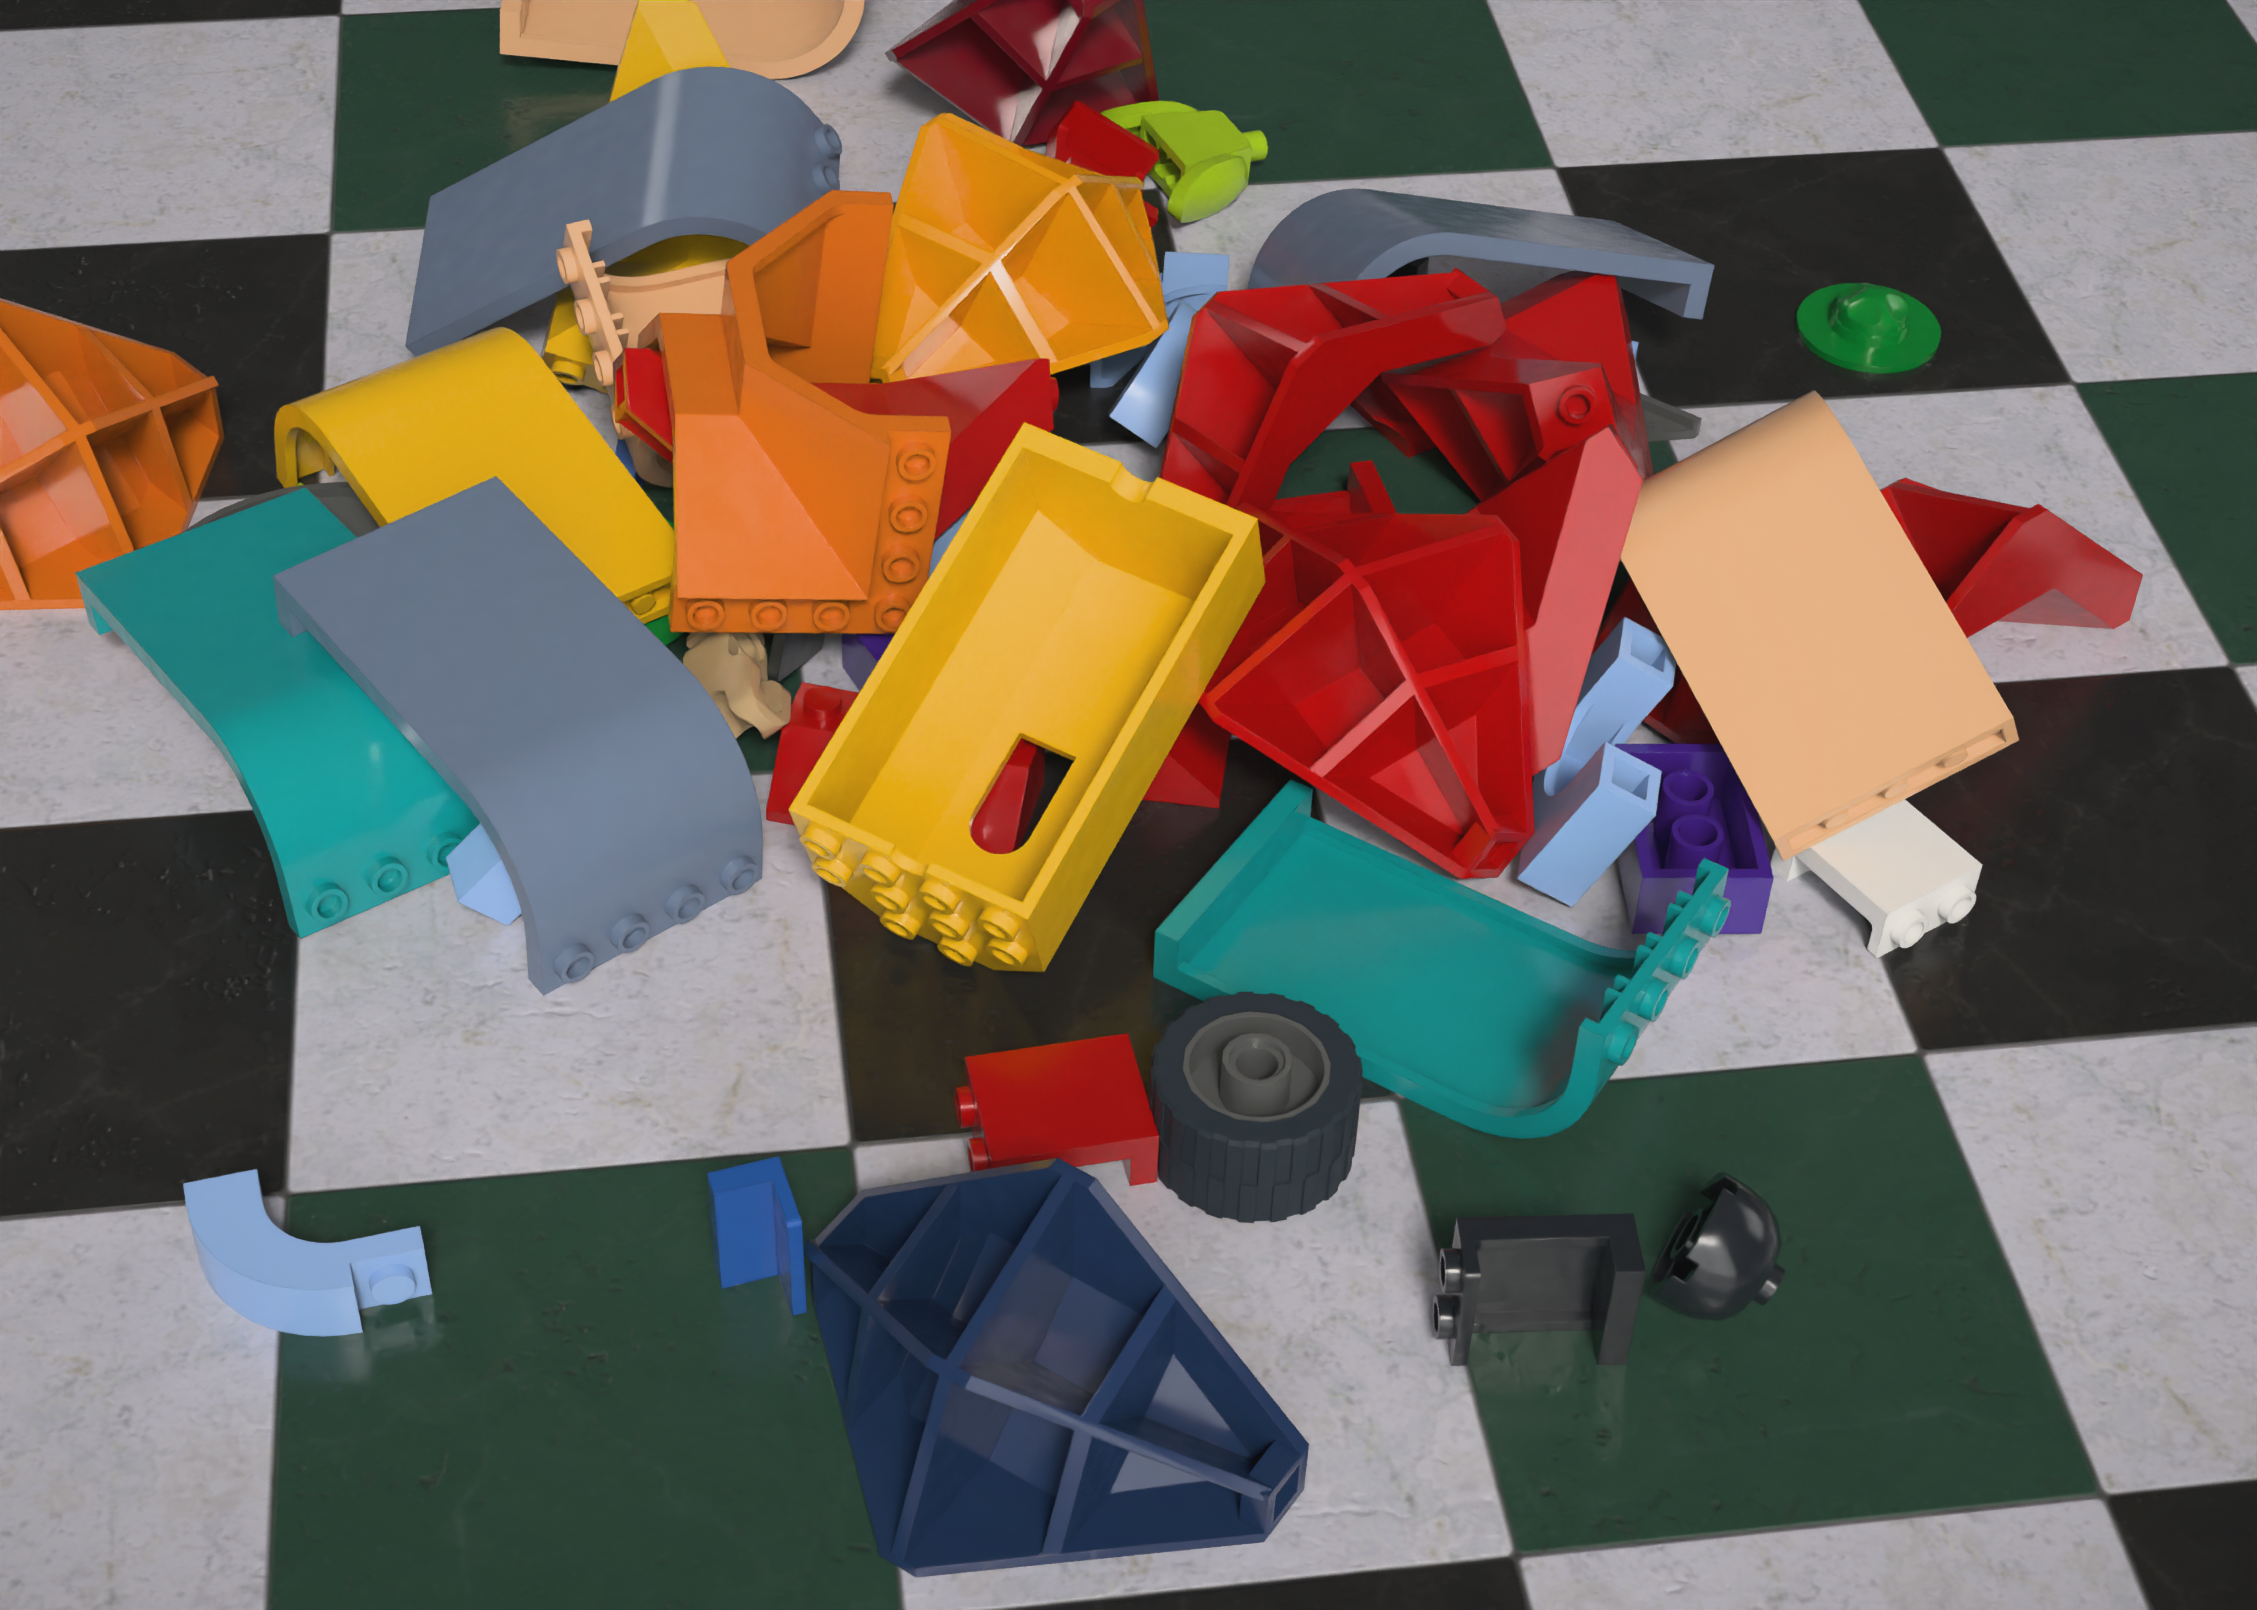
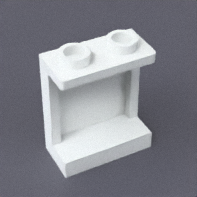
(1894, 873)

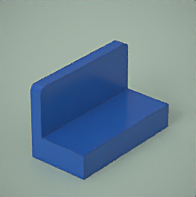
(757, 1228)

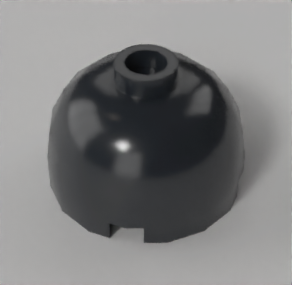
(1720, 1254)

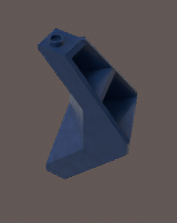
(1036, 1380)

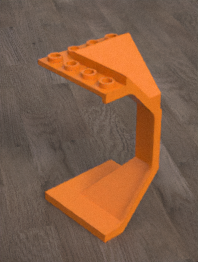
(781, 492)

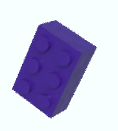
(1697, 817)

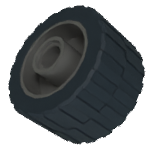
(1254, 1106)

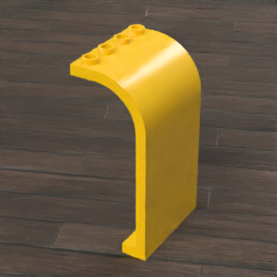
(478, 415)

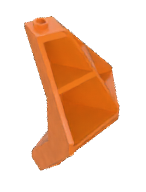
(95, 451)

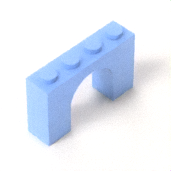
(1596, 793)

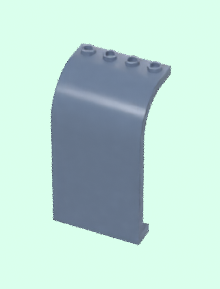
(662, 162)
(1376, 232)
(545, 716)

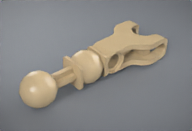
(736, 678)

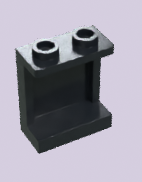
(1541, 1278)

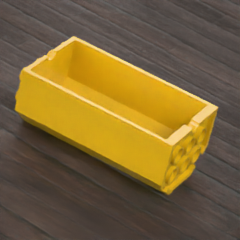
(1055, 617)

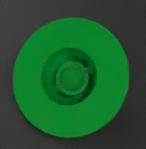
(1868, 328)

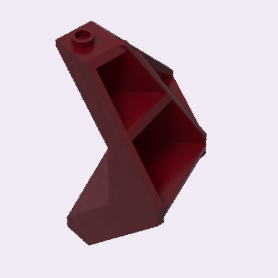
(1029, 60)

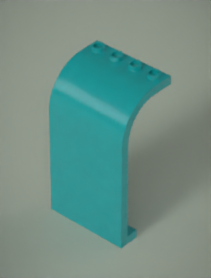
(327, 773)
(1426, 976)

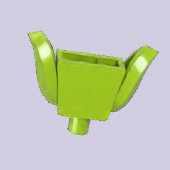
(1200, 154)

